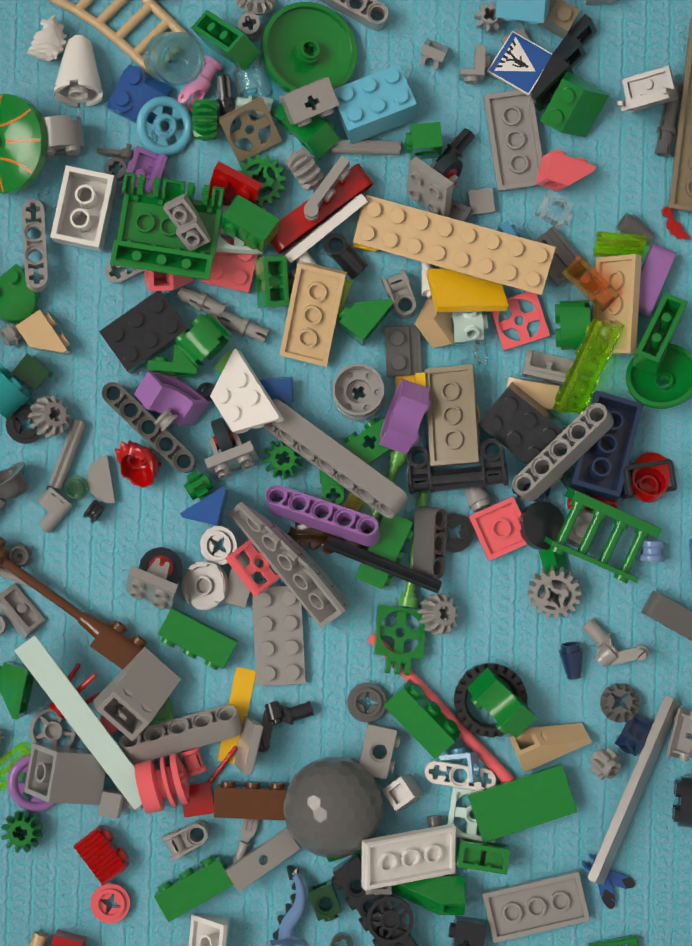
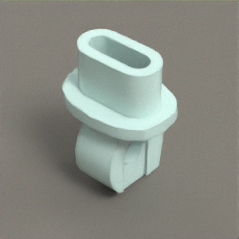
(242, 101)

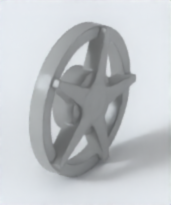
(52, 730)

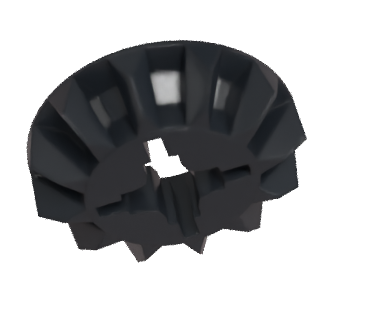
(14, 427)
(466, 532)

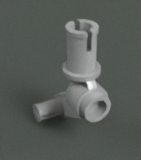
(607, 652)

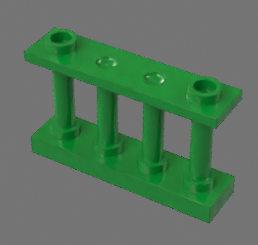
(621, 521)

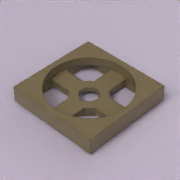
(257, 147)

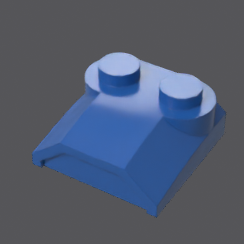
(134, 91)

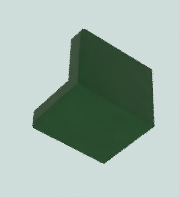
(32, 371)

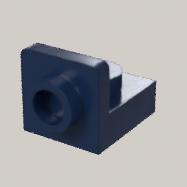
(634, 735)

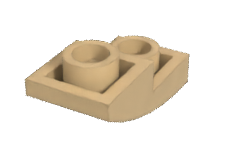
(540, 391)

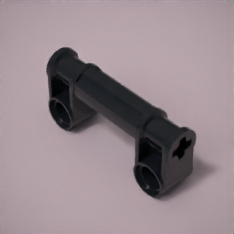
(457, 478)

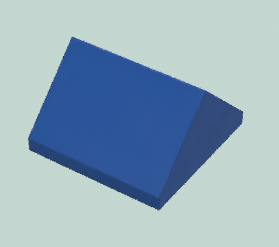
(209, 509)

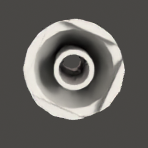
(78, 74)

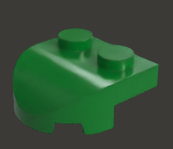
(15, 297)

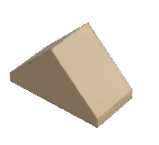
(435, 325)

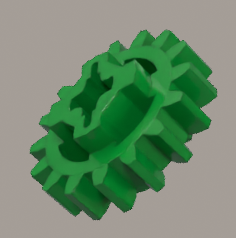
(270, 184)

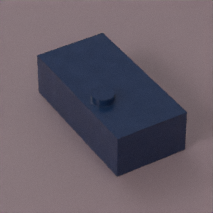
(602, 467)

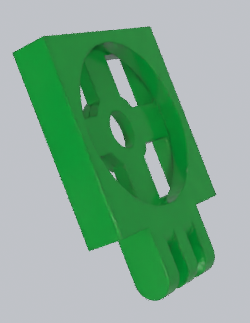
(397, 656)

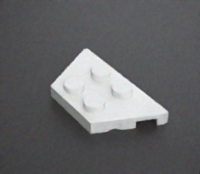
(242, 397)

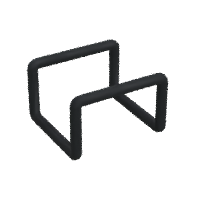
(643, 465)

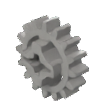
(549, 600)

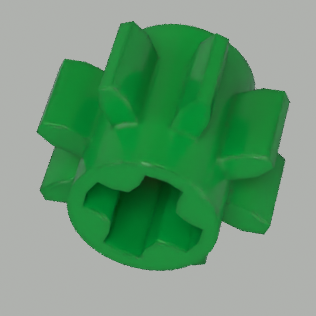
(198, 485)

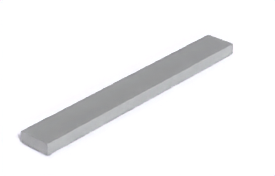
(633, 790)

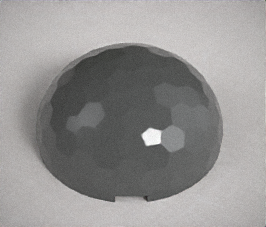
(333, 807)

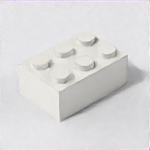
(84, 208)

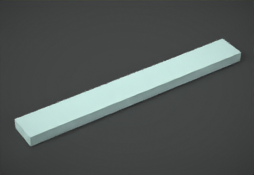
(80, 717)

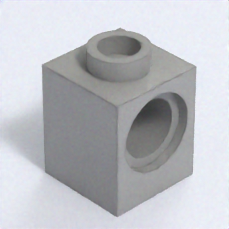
(403, 792)

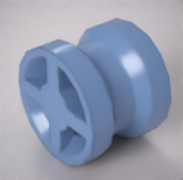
(652, 551)

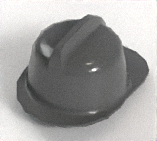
(13, 481)

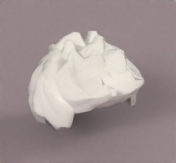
(48, 42)

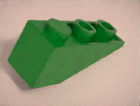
(438, 894)

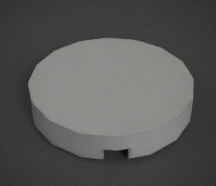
(205, 585)

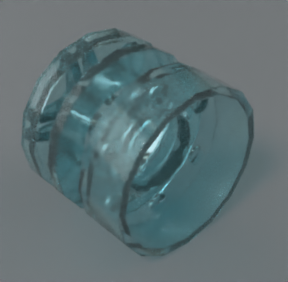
(187, 58)

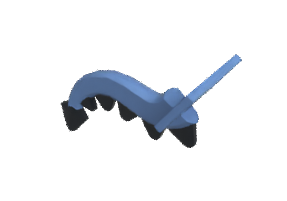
(287, 922)

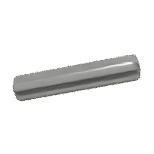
(367, 147)
(67, 454)

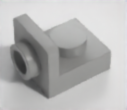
(580, 527)

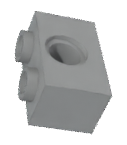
(379, 735)

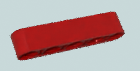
(296, 226)

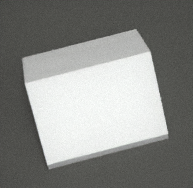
(209, 930)

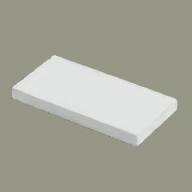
(408, 856)

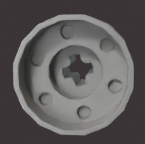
(358, 378)

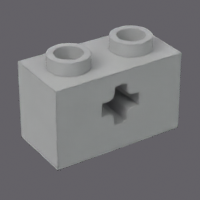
(320, 91)

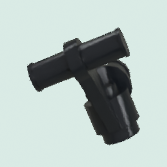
(277, 714)

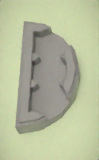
(100, 480)

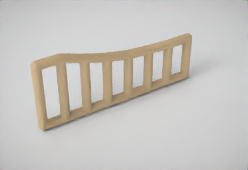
(118, 37)

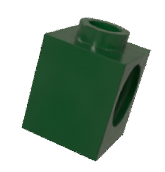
(321, 890)

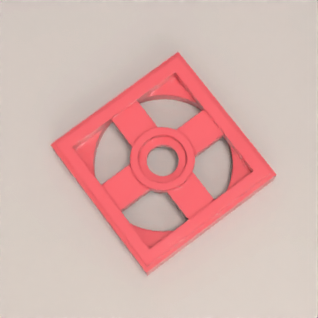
(522, 331)
(245, 573)

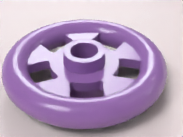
(17, 788)

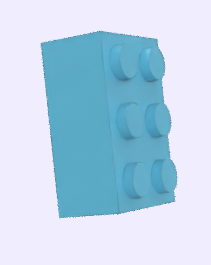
(375, 104)

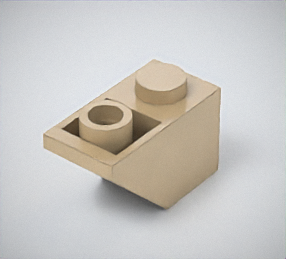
(41, 335)

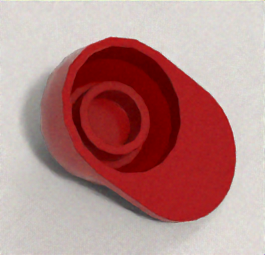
(650, 482)

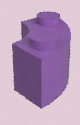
(162, 392)
(404, 416)

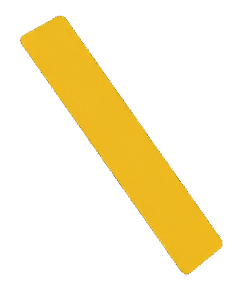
(240, 699)

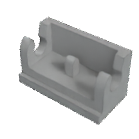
(545, 367)

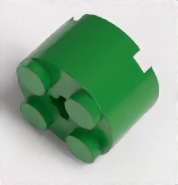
(573, 320)
(204, 339)

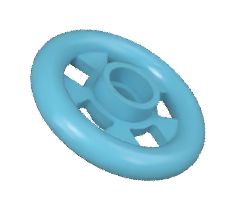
(178, 112)

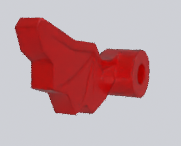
(673, 226)

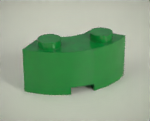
(315, 136)
(504, 706)

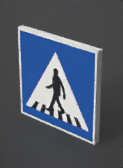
(519, 63)

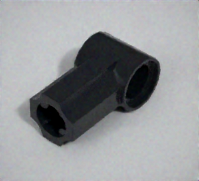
(346, 258)

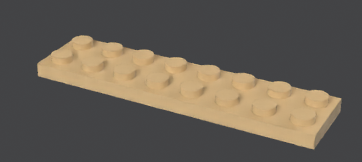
(454, 245)

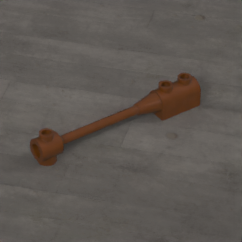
(109, 638)

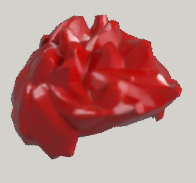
(137, 463)

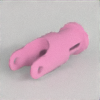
(201, 85)

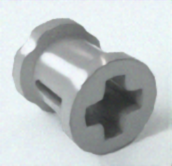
(255, 21)

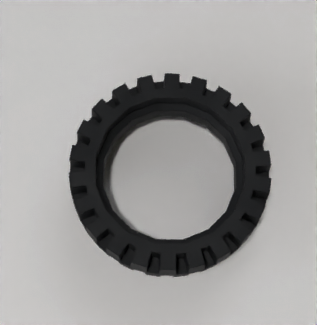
(461, 692)

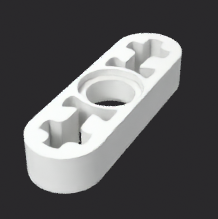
(454, 766)

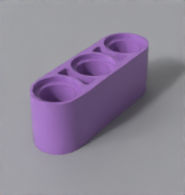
(653, 276)

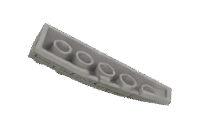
(293, 565)

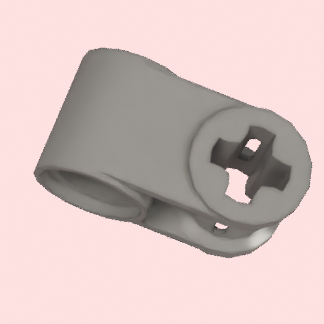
(399, 290)
(182, 839)

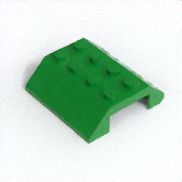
(149, 236)

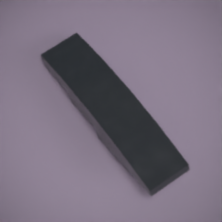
(562, 60)

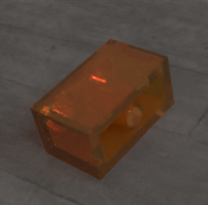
(590, 283)

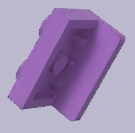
(147, 164)

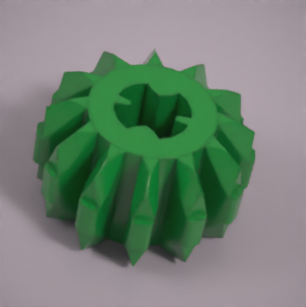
(205, 119)
(285, 466)
(19, 839)

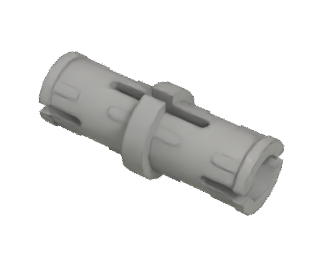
(201, 301)
(244, 326)

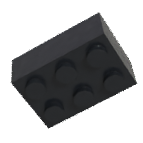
(144, 331)
(521, 423)

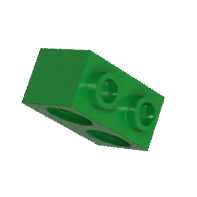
(482, 856)

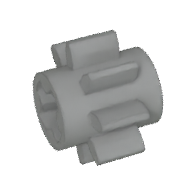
(489, 10)
(605, 763)

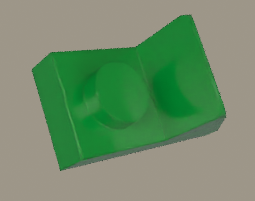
(179, 367)

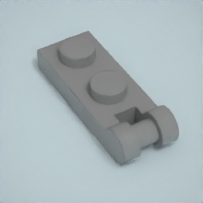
(326, 188)

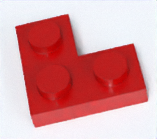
(234, 184)

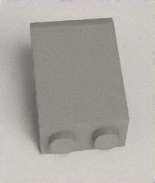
(64, 775)

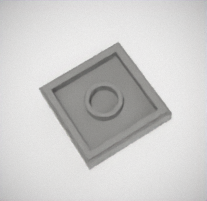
(248, 745)

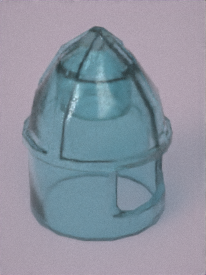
(253, 78)

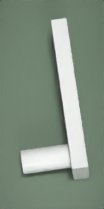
(299, 251)

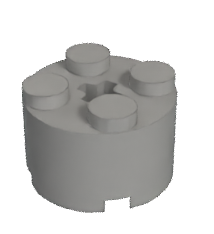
(64, 136)

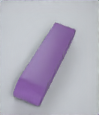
(331, 523)

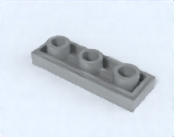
(275, 851)

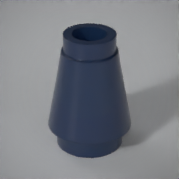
(571, 657)

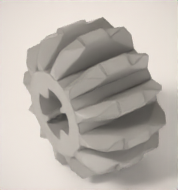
(305, 169)
(51, 425)
(438, 614)

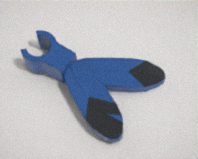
(614, 878)

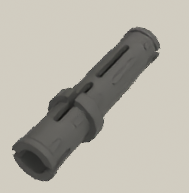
(667, 125)

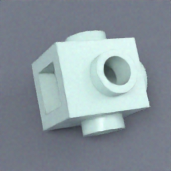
(468, 326)

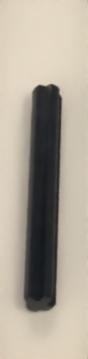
(383, 564)

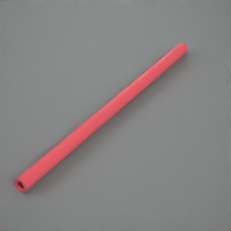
(465, 735)

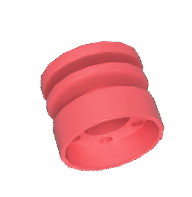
(162, 783)

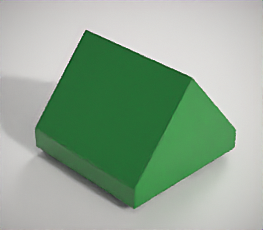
(551, 558)

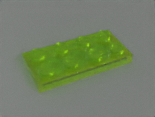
(588, 366)

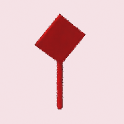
(201, 794)

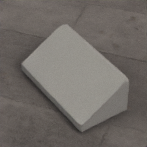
(20, 611)

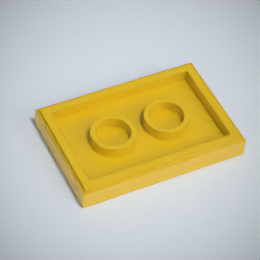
(464, 293)

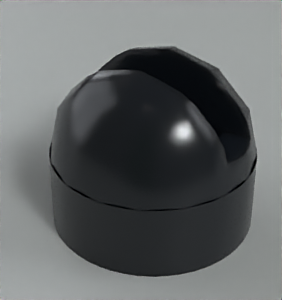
(203, 387)

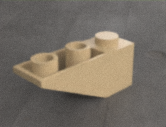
(547, 743)

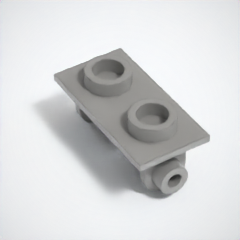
(679, 744)

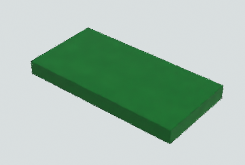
(522, 803)

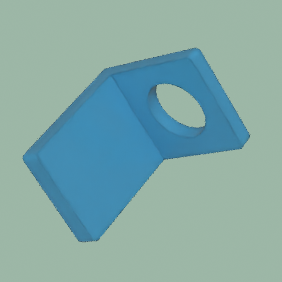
(472, 759)

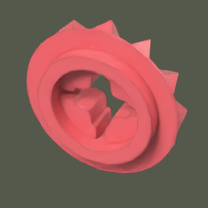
(100, 908)

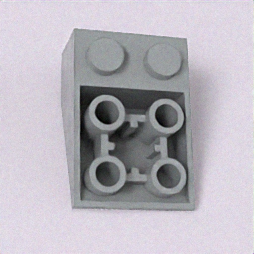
(137, 693)

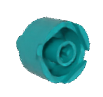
(12, 393)

